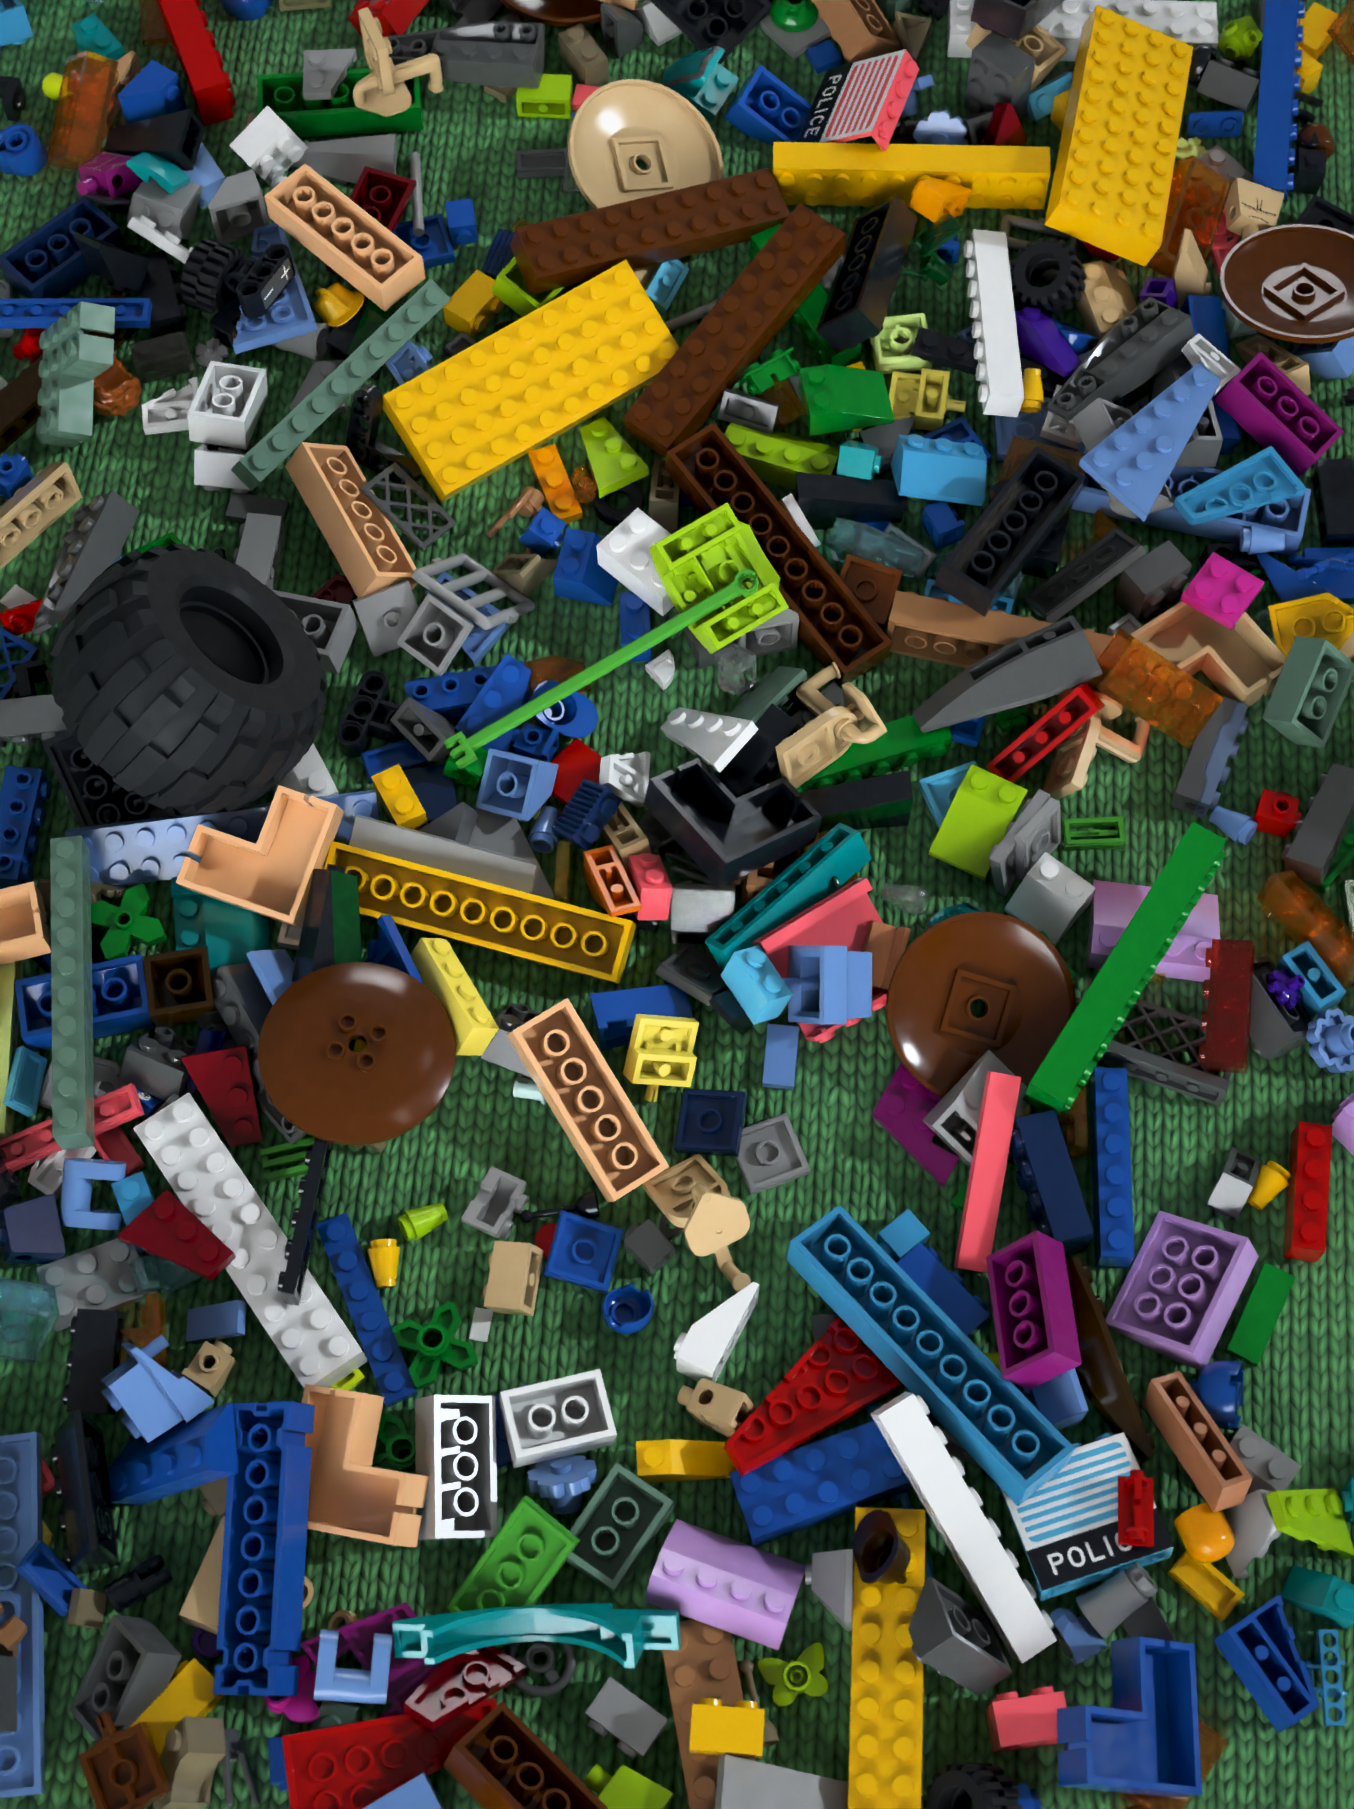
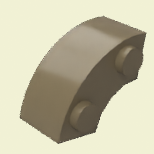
(190, 1761)

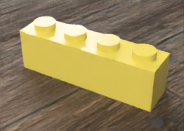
(451, 985)

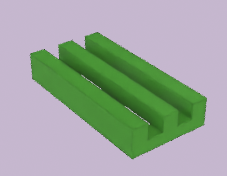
(1115, 838)
(282, 1149)

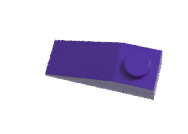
(1044, 342)

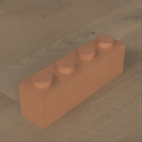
(1197, 1441)

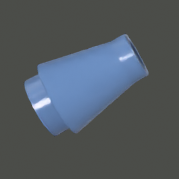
(1260, 540)
(1234, 824)
(542, 836)

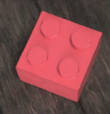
(1024, 1721)

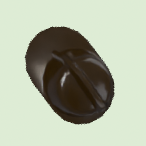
(880, 1550)

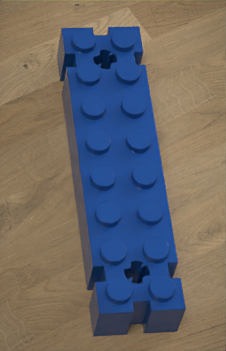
(264, 1551)

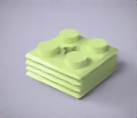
(895, 343)

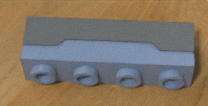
(1208, 758)

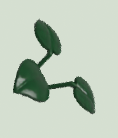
(938, 234)

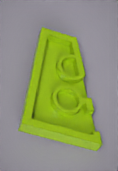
(611, 457)
(1312, 1516)

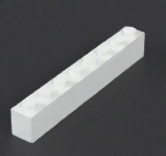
(994, 323)
(964, 1526)

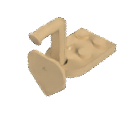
(384, 88)
(832, 730)
(1075, 753)
(701, 1203)

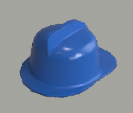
(1076, 338)
(572, 716)

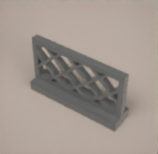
(1163, 1068)

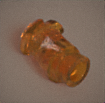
(583, 484)

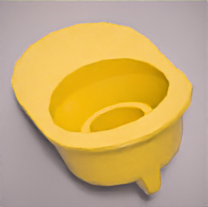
(337, 304)

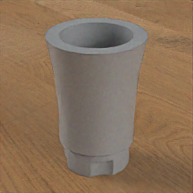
(309, 345)
(1116, 1599)

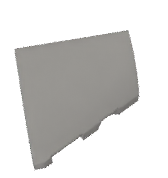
(1252, 1531)

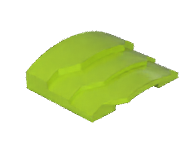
(706, 559)

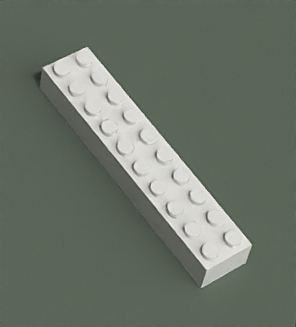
(1183, 20)
(222, 1198)

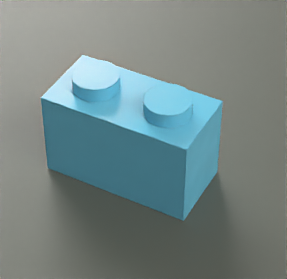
(756, 984)

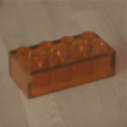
(1155, 688)

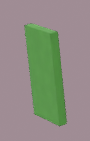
(516, 1562)

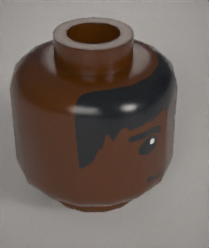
(1316, 137)

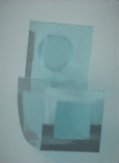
(160, 1274)

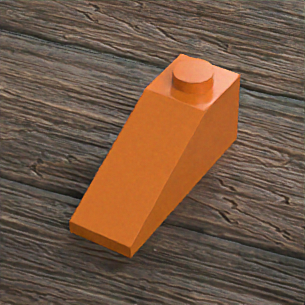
(609, 881)

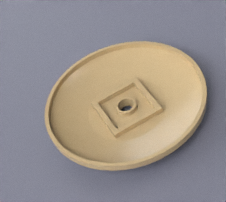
(644, 123)

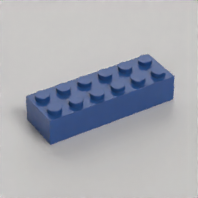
(818, 1483)

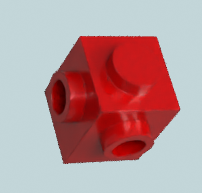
(1276, 813)

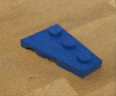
(496, 699)

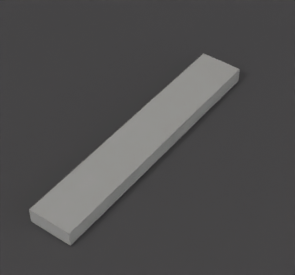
(442, 853)

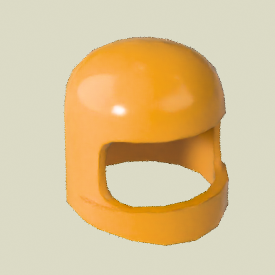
(1204, 1533)

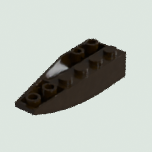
(1101, 1370)

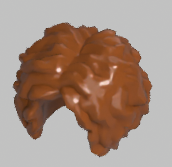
(116, 391)

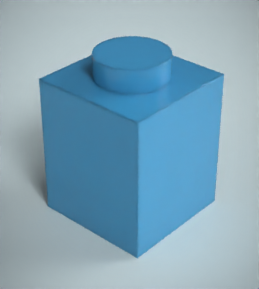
(902, 1235)

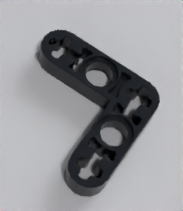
(369, 448)

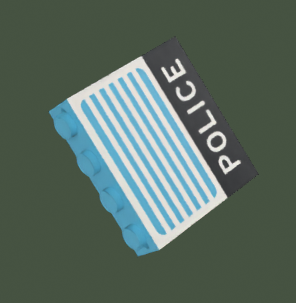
(1073, 1521)

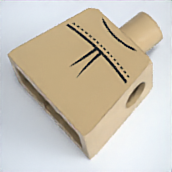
(1251, 207)
(716, 1406)

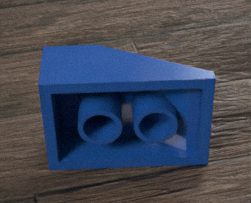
(768, 109)

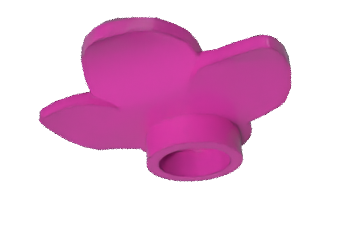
(301, 1707)

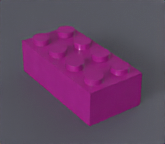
(1278, 414)
(1033, 1310)

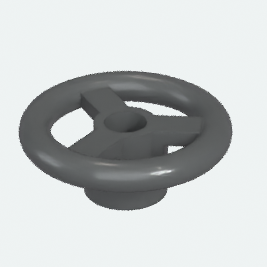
(556, 1683)

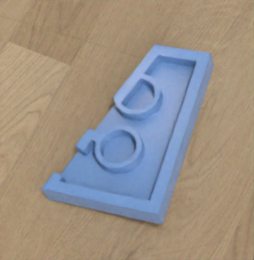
(479, 640)

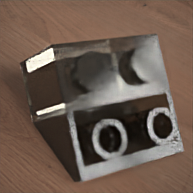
(699, 910)

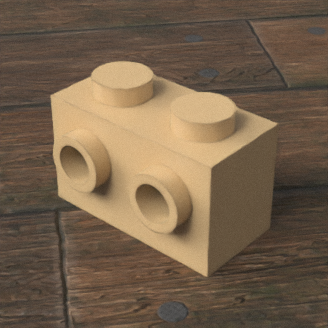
(513, 1278)

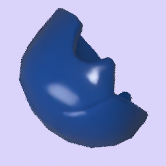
(627, 1309)

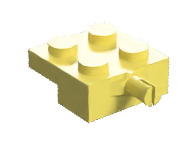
(923, 398)
(661, 1052)

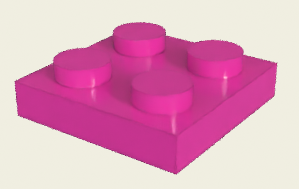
(1222, 591)

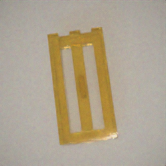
(562, 874)

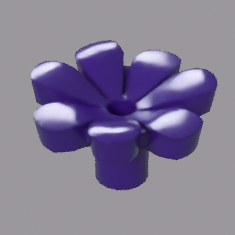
(1286, 987)

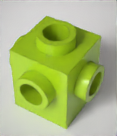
(1239, 38)

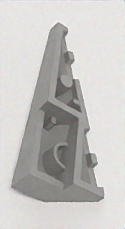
(345, 158)

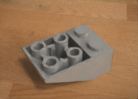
(958, 1111)

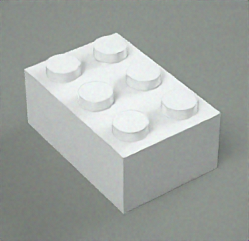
(227, 405)
(628, 559)
(557, 1418)

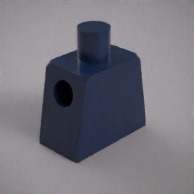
(31, 1232)

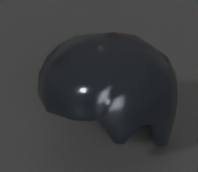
(1199, 62)

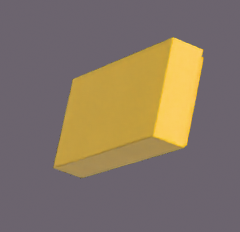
(1206, 1585)

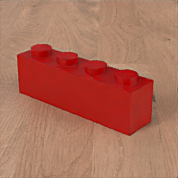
(1046, 734)
(1308, 1192)

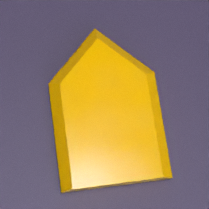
(1313, 617)

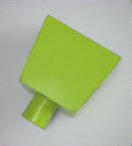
(627, 1789)

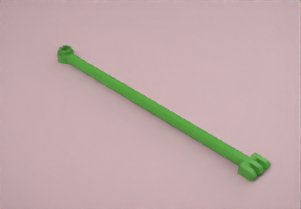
(600, 668)

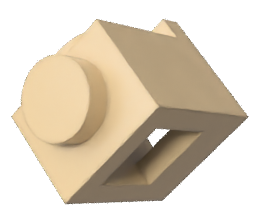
(213, 1378)

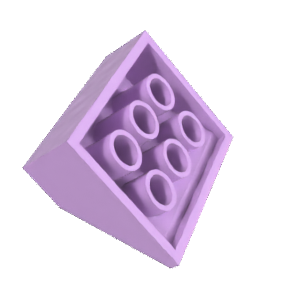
(1113, 910)
(1182, 1288)
(725, 1584)

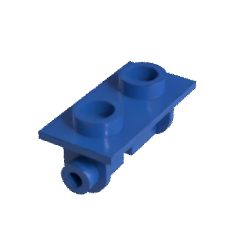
(1213, 124)

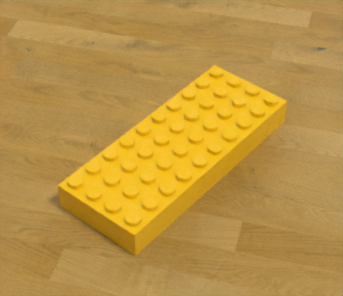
(1120, 136)
(531, 381)

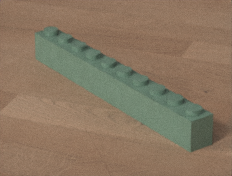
(340, 385)
(71, 994)

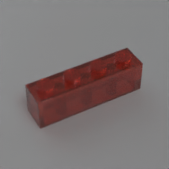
(1228, 1005)

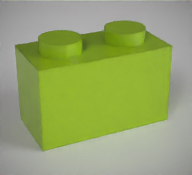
(549, 100)

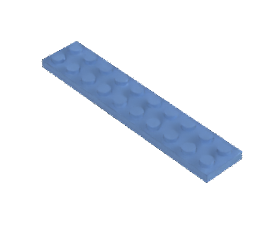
(157, 846)
(20, 1527)

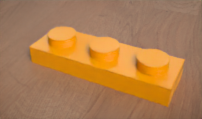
(555, 483)

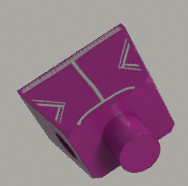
(107, 175)

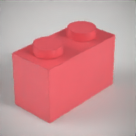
(650, 885)

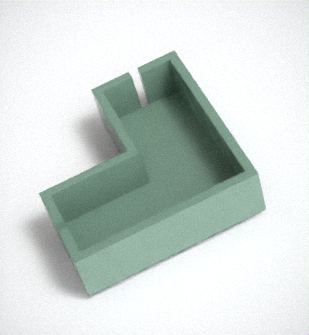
(69, 372)

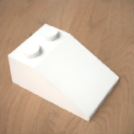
(713, 1337)

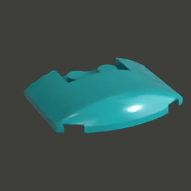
(218, 925)

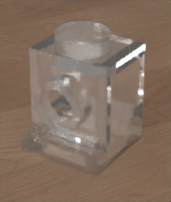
(736, 669)

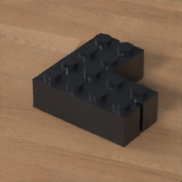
(726, 832)

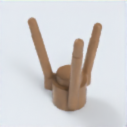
(526, 504)

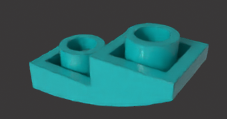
(151, 166)

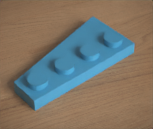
(1243, 487)

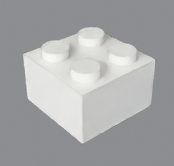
(269, 145)

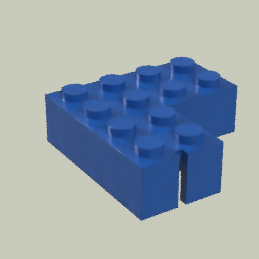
(1150, 1733)

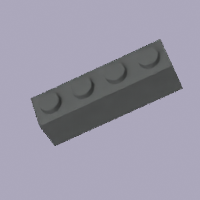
(1324, 826)

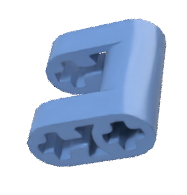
(77, 1192)
(352, 1684)

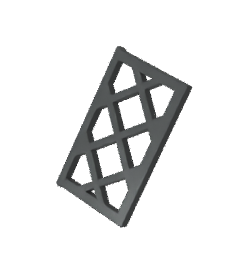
(409, 486)

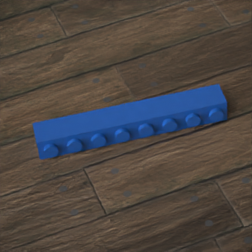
(1277, 95)

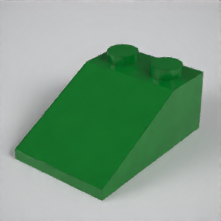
(843, 398)

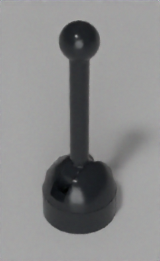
(585, 1206)

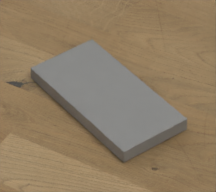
(505, 836)
(765, 1786)

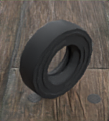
(616, 516)

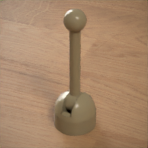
(770, 1732)

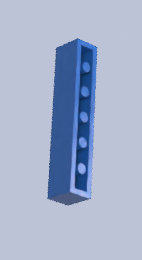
(1209, 321)
(1111, 1168)

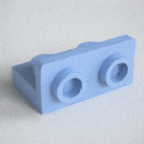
(409, 362)

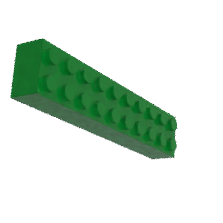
(1126, 971)

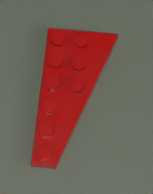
(820, 1390)
(368, 1759)

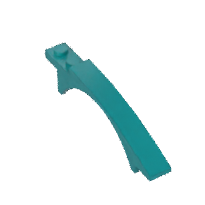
(597, 1626)

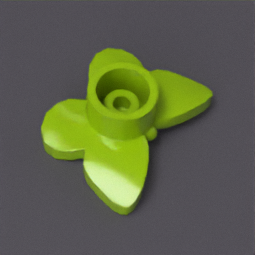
(795, 1676)

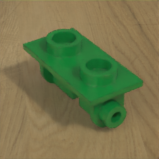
(760, 377)

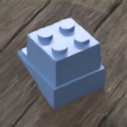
(828, 984)
(151, 1394)

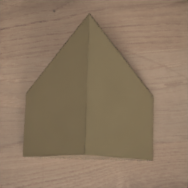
(913, 33)
(524, 571)

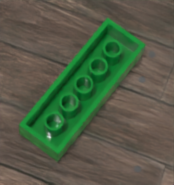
(335, 115)

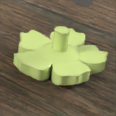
(1189, 148)

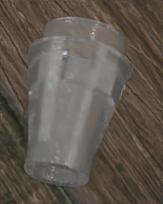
(906, 897)

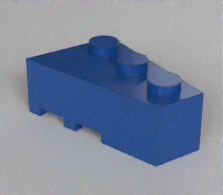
(616, 1010)
(1269, 1665)

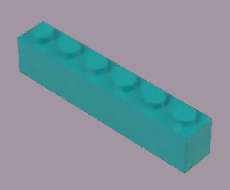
(793, 891)

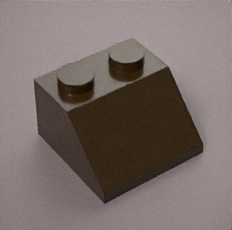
(178, 986)

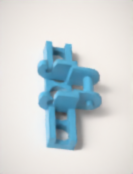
(1325, 1665)

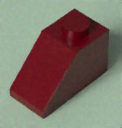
(1004, 127)

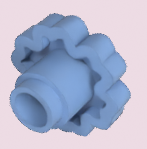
(941, 130)
(1332, 1041)
(563, 1481)

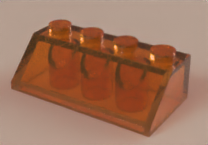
(82, 109)
(1194, 204)
(1311, 920)

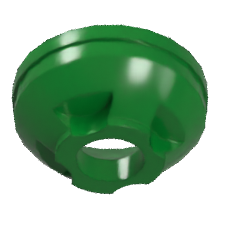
(793, 17)

